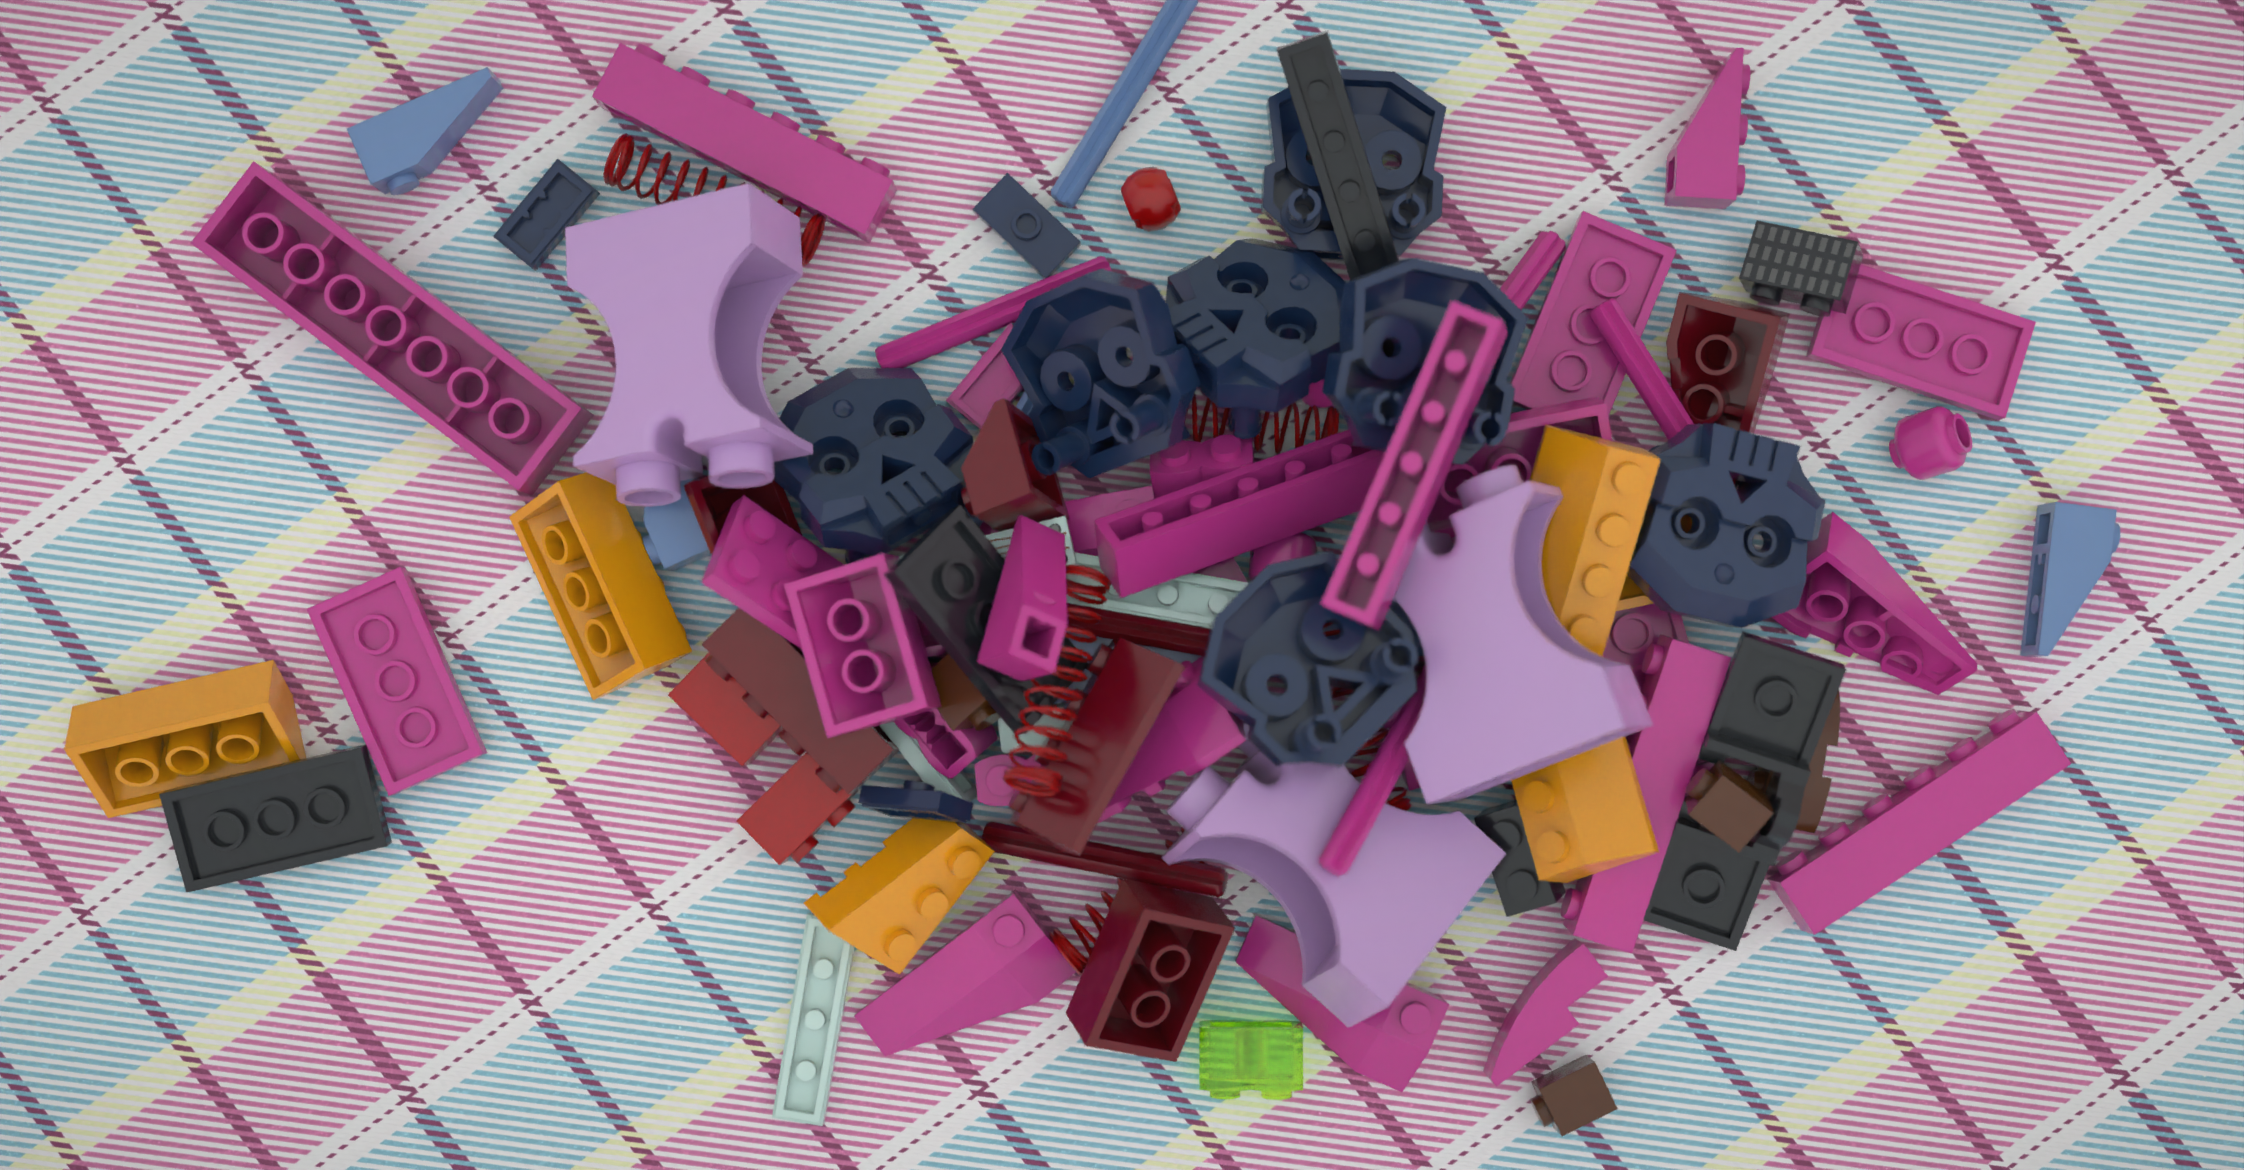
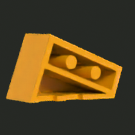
(902, 890)

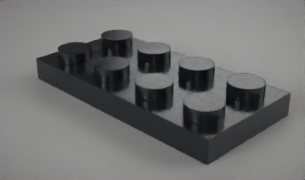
(951, 588)
(275, 818)

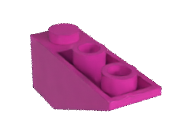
(1704, 158)
(1029, 604)

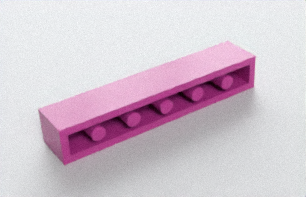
(745, 141)
(1415, 465)
(1234, 512)
(1680, 699)
(1918, 820)

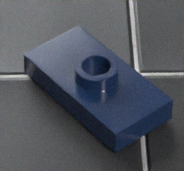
(545, 213)
(1026, 226)
(916, 801)

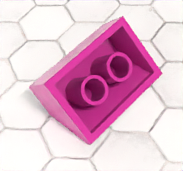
(861, 647)

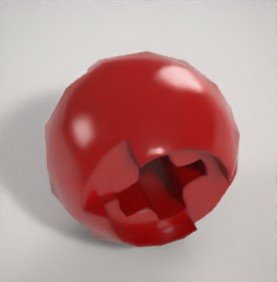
(1150, 199)

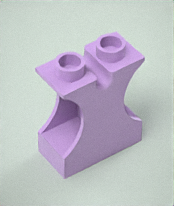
(688, 323)
(1501, 668)
(1354, 930)

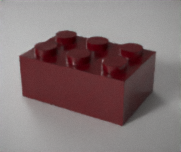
(1149, 970)

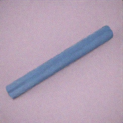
(1121, 101)

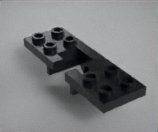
(1771, 718)

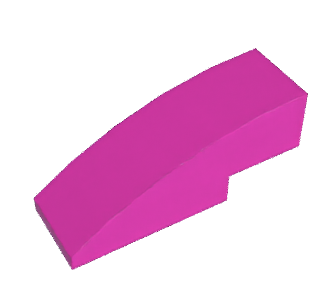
(1541, 1010)

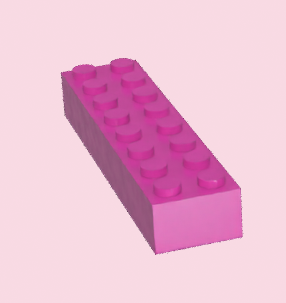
(392, 329)

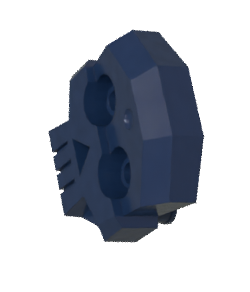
(1391, 120)
(1408, 307)
(1256, 326)
(1116, 404)
(887, 482)
(1714, 566)
(1279, 633)

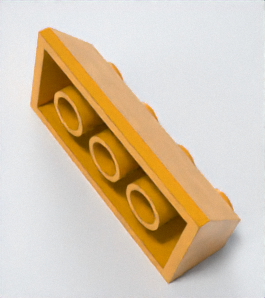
(1593, 526)
(600, 583)
(183, 735)
(1585, 814)

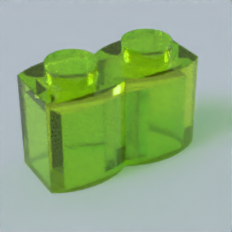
(1251, 1057)

